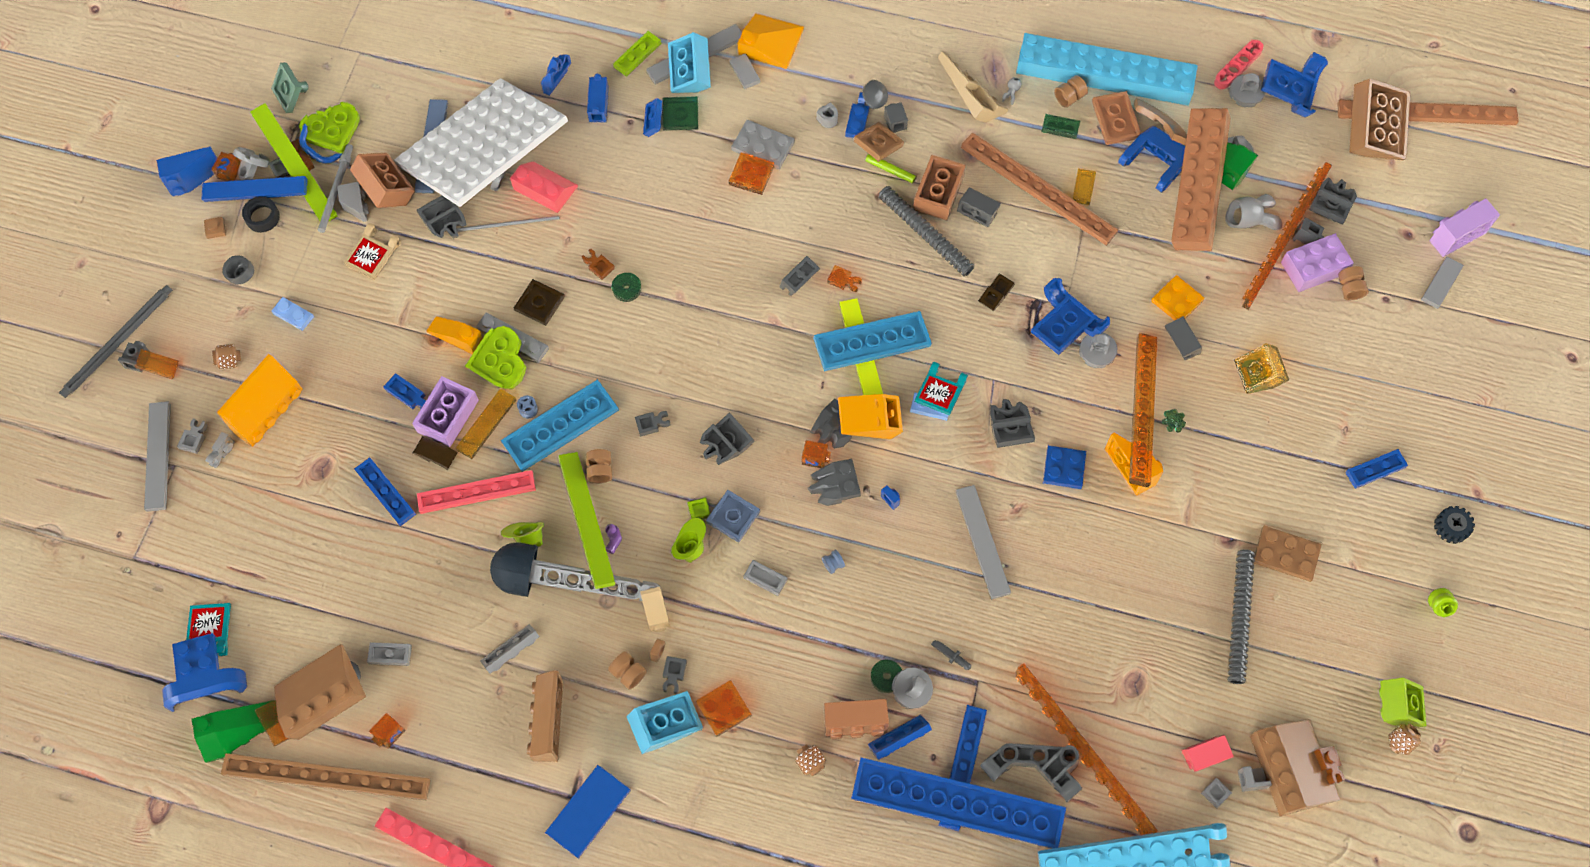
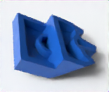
(555, 72)

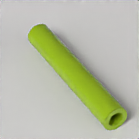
(901, 173)

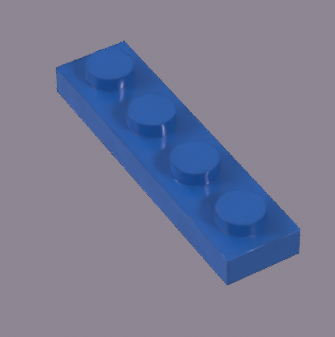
(385, 491)

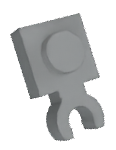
(193, 439)
(220, 449)

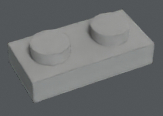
(389, 654)

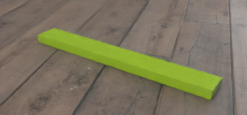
(290, 158)
(586, 521)

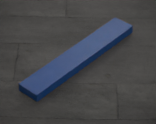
(254, 188)
(967, 749)

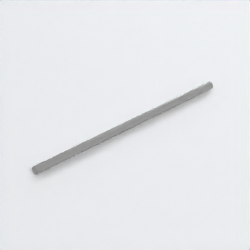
(508, 223)

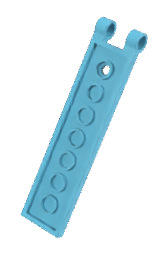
(1147, 850)

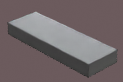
(1442, 282)

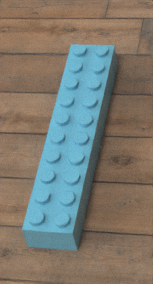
(1107, 69)

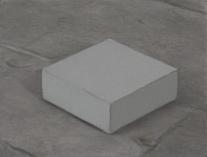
(1216, 793)

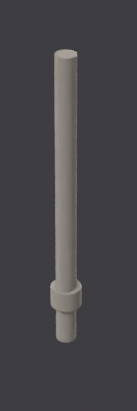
(344, 161)

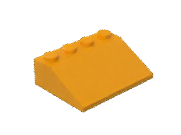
(260, 401)

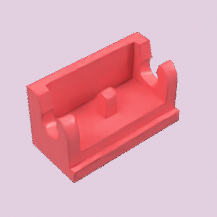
(1207, 753)

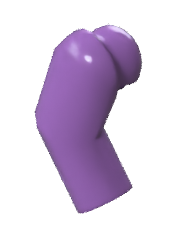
(614, 536)

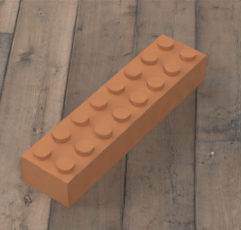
(1201, 179)

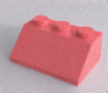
(542, 185)

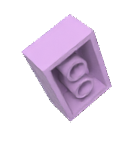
(1464, 227)
(1316, 262)
(445, 411)

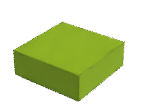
(699, 508)

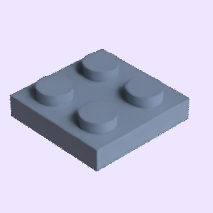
(733, 516)

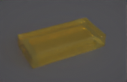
(1084, 186)

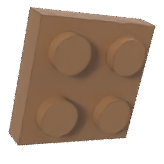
(878, 141)

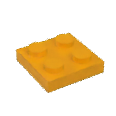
(1177, 298)

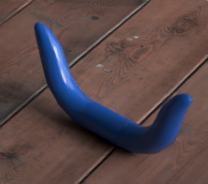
(302, 141)

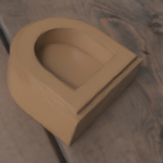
(657, 650)

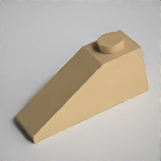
(655, 609)

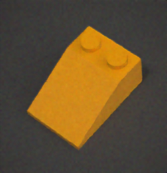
(1120, 452)

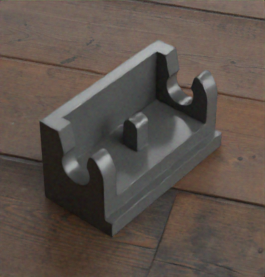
(978, 207)
(799, 275)
(1184, 338)

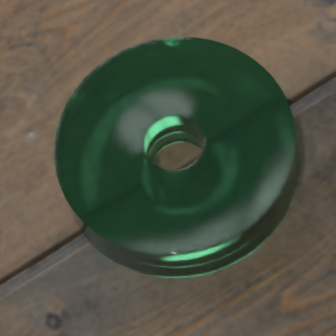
(630, 293)
(877, 672)

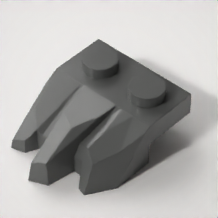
(1333, 201)
(442, 216)
(1011, 424)
(829, 426)
(726, 439)
(835, 483)

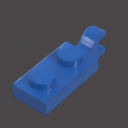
(857, 118)
(405, 392)

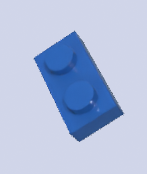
(652, 118)

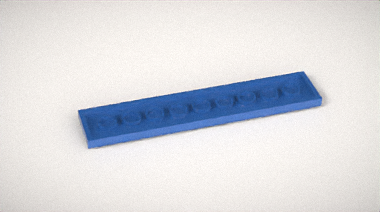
(959, 803)

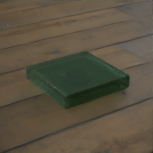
(680, 113)

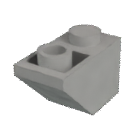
(352, 200)

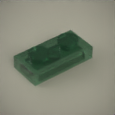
(1060, 126)

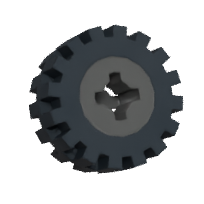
(1449, 530)

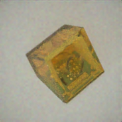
(1261, 369)

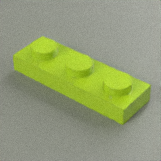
(637, 53)

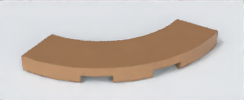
(1170, 126)

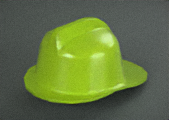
(525, 532)
(689, 540)

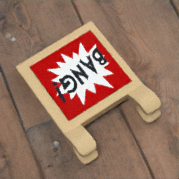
(369, 254)

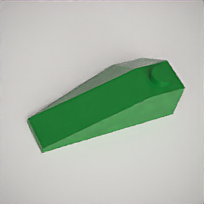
(1237, 164)
(226, 730)

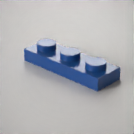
(1376, 468)
(899, 737)

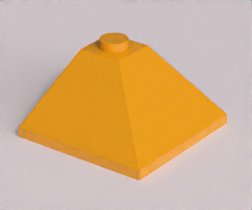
(769, 40)

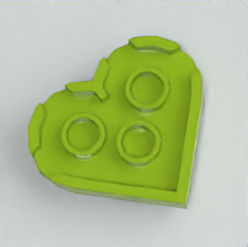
(333, 127)
(498, 358)

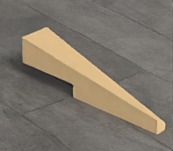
(973, 93)

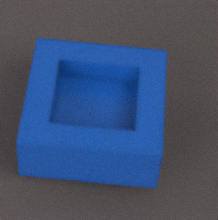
(890, 496)

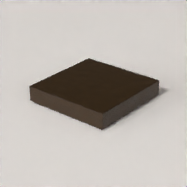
(539, 302)

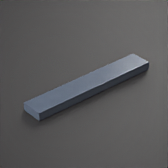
(435, 116)

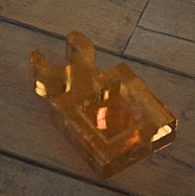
(841, 278)

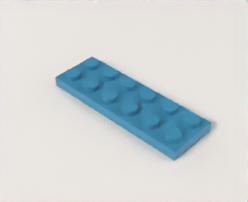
(872, 341)
(559, 425)

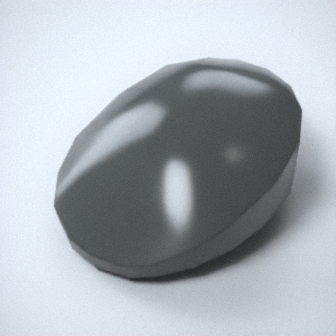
(875, 94)
(238, 270)

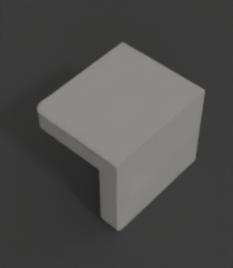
(1253, 779)

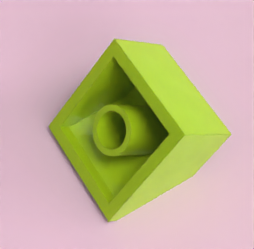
(1402, 702)

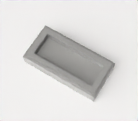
(745, 71)
(765, 577)

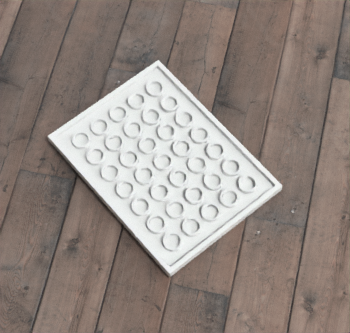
(480, 141)

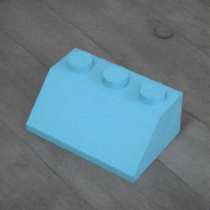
(689, 64)

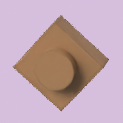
(214, 227)

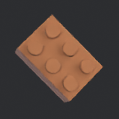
(382, 180)
(939, 187)
(856, 718)

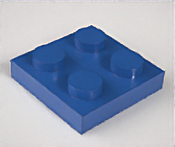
(1064, 467)

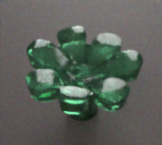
(1174, 420)

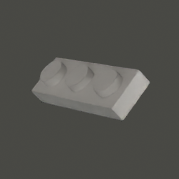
(509, 649)

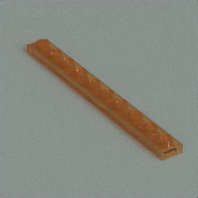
(1282, 240)
(1143, 411)
(1089, 756)

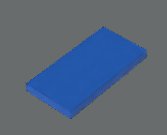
(588, 811)

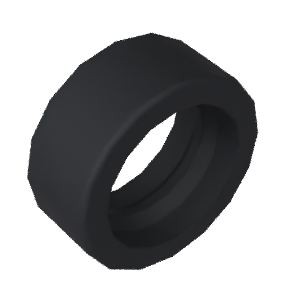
(256, 203)

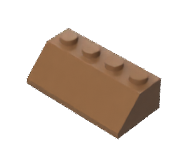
(546, 717)

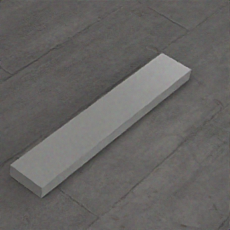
(716, 44)
(157, 456)
(983, 542)

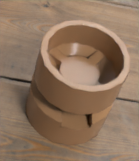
(1071, 91)
(1353, 283)
(598, 466)
(627, 670)

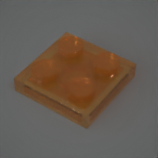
(751, 173)
(723, 708)

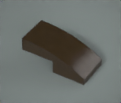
(996, 292)
(435, 452)

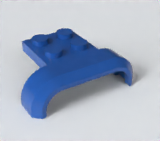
(1295, 86)
(1066, 320)
(199, 672)

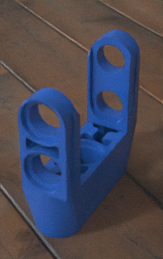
(1161, 146)

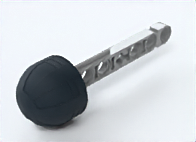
(517, 567)

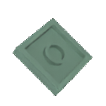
(287, 87)

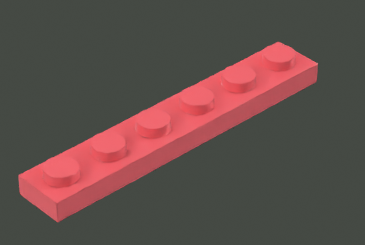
(476, 492)
(426, 841)

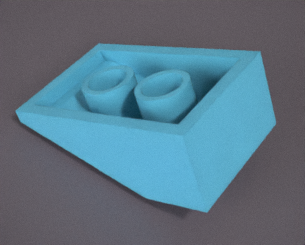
(664, 721)

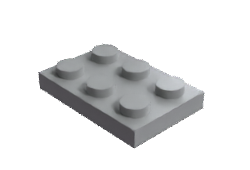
(763, 143)

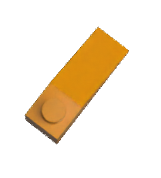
(456, 333)

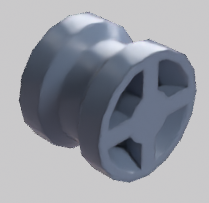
(527, 402)
(833, 561)

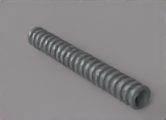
(926, 231)
(1241, 617)

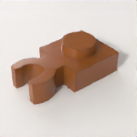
(599, 266)
(1329, 761)

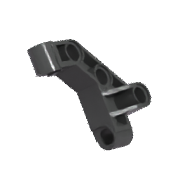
(1052, 768)

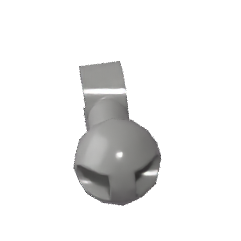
(1014, 84)

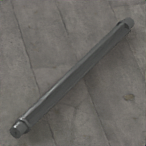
(115, 341)

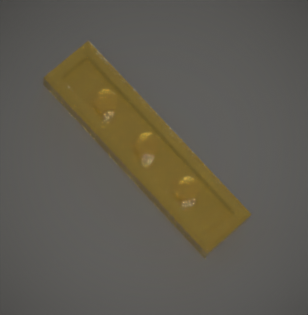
(486, 424)

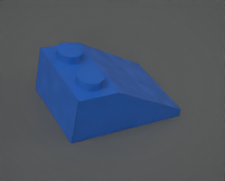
(186, 170)

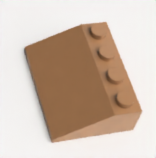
(1379, 120)
(317, 693)
(1292, 767)

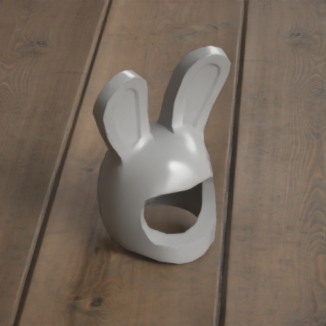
(1253, 213)

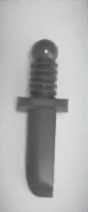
(951, 654)

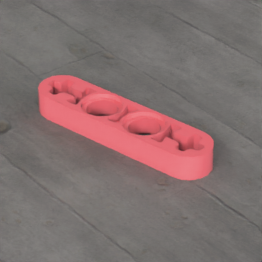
(1238, 64)

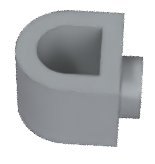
(827, 116)

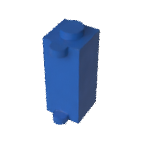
(597, 99)

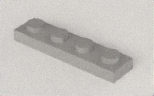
(530, 346)

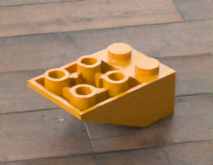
(870, 416)

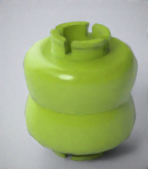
(1443, 602)

